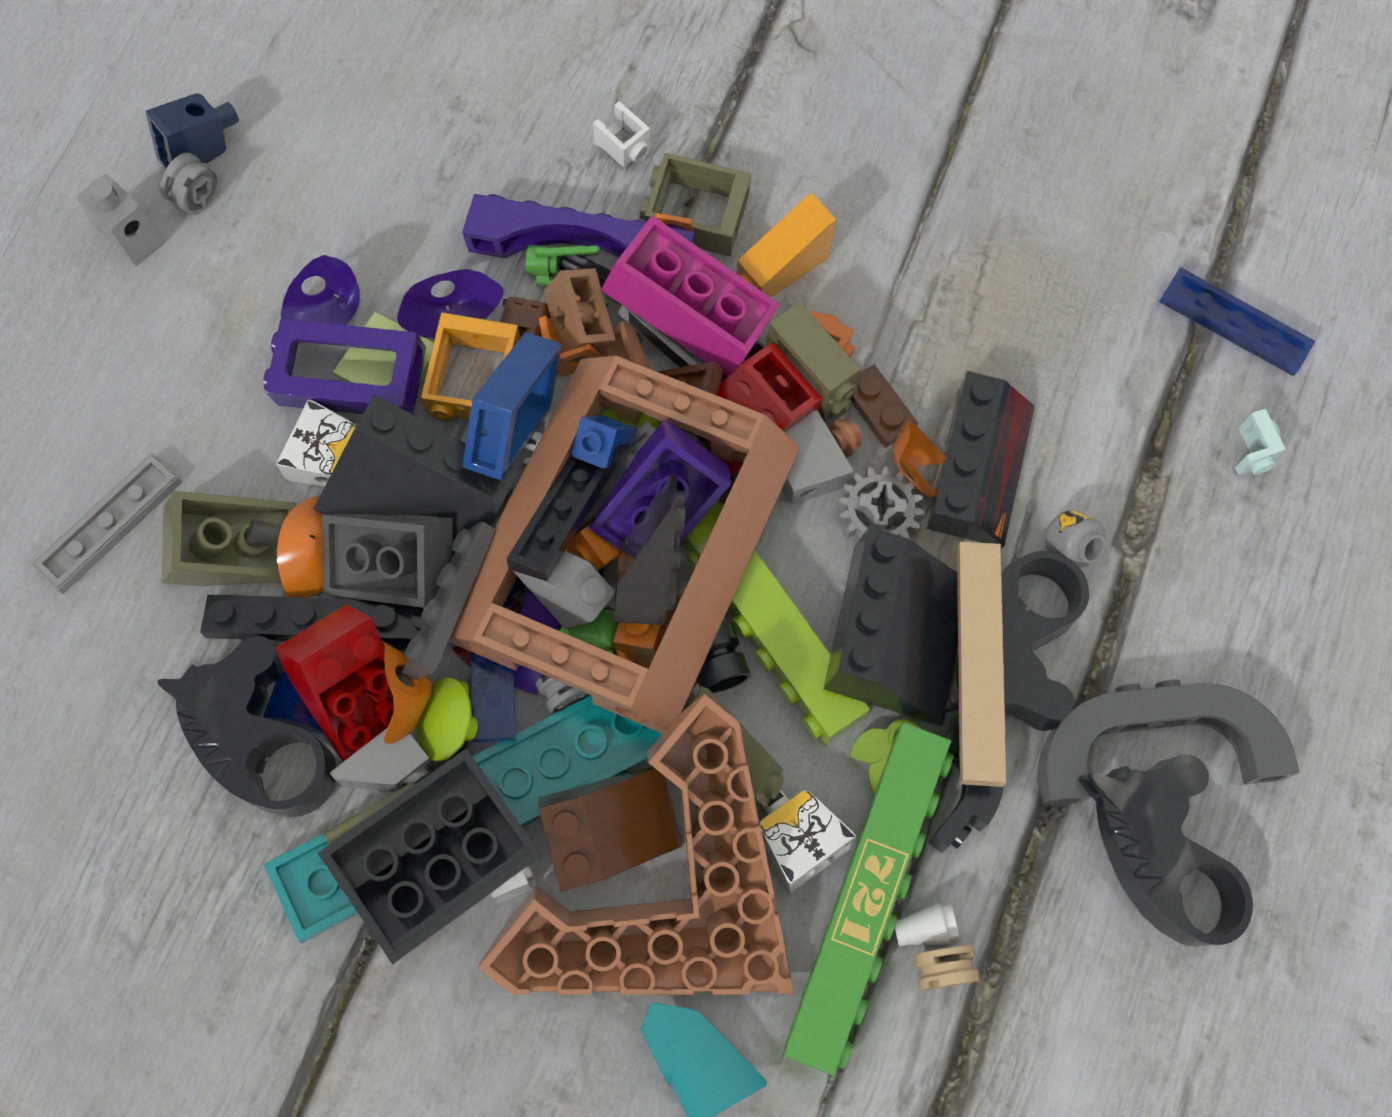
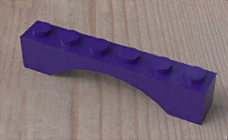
(509, 226)

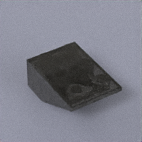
(651, 559)

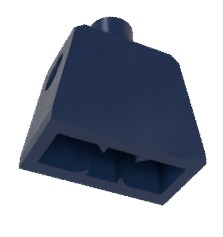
(190, 127)

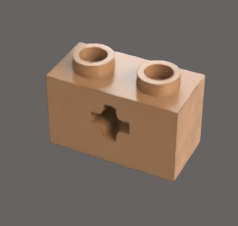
(579, 311)

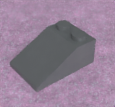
(385, 556)

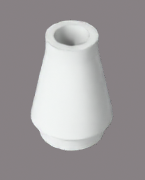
(928, 926)

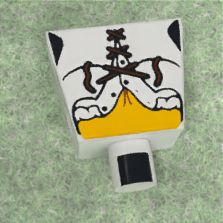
(314, 445)
(803, 837)

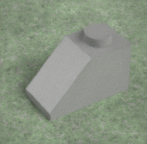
(572, 592)
(384, 765)

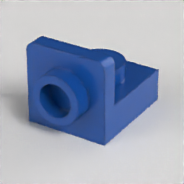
(599, 437)

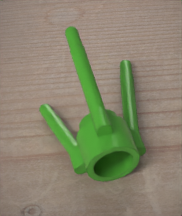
(545, 261)

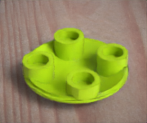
(446, 720)

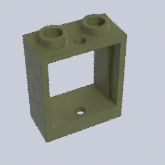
(708, 178)
(816, 358)

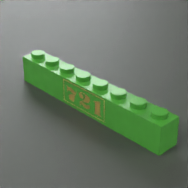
(866, 900)

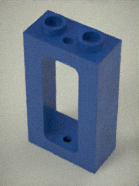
(511, 405)

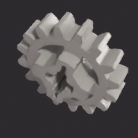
(864, 507)

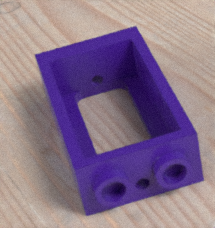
(340, 395)

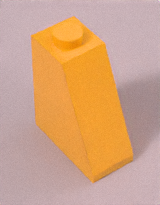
(790, 247)

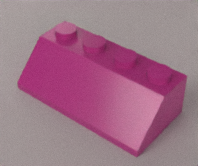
(689, 296)

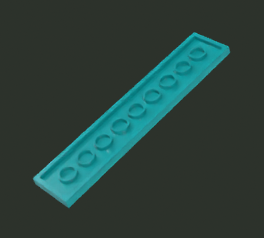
(546, 758)

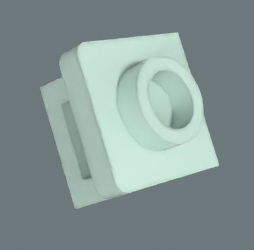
(1263, 442)

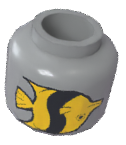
(1076, 538)

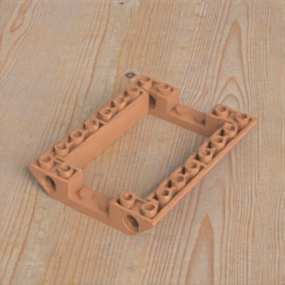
(616, 684)

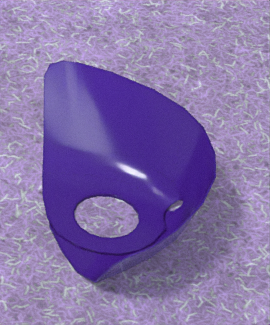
(473, 296)
(323, 306)

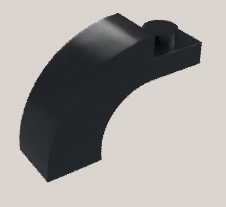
(975, 806)

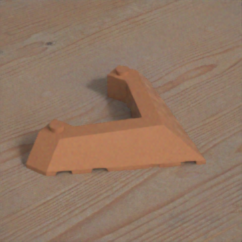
(714, 942)

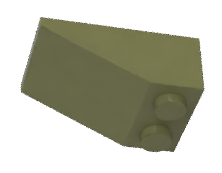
(208, 540)

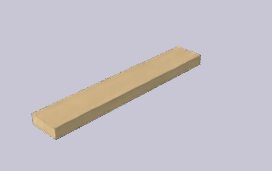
(981, 665)

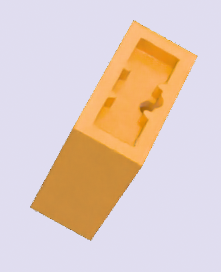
(463, 332)

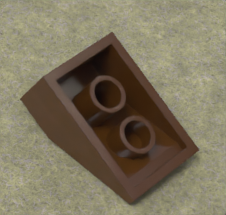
(608, 826)

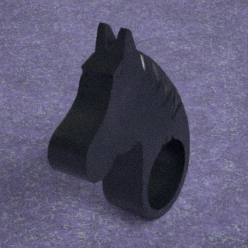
(1027, 689)
(223, 725)
(1143, 837)

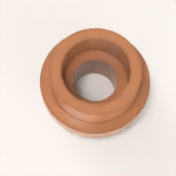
(846, 435)

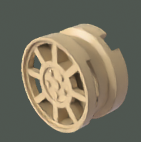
(948, 973)

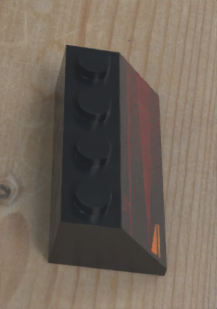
(981, 461)

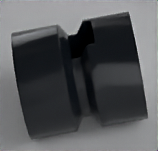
(724, 666)

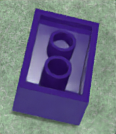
(662, 455)

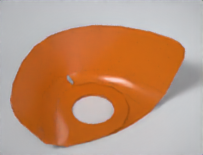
(915, 450)
(298, 553)
(408, 700)

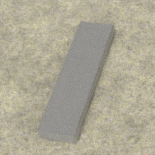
(106, 523)

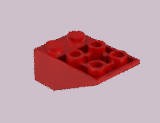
(770, 387)
(341, 678)

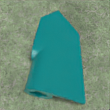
(698, 1060)

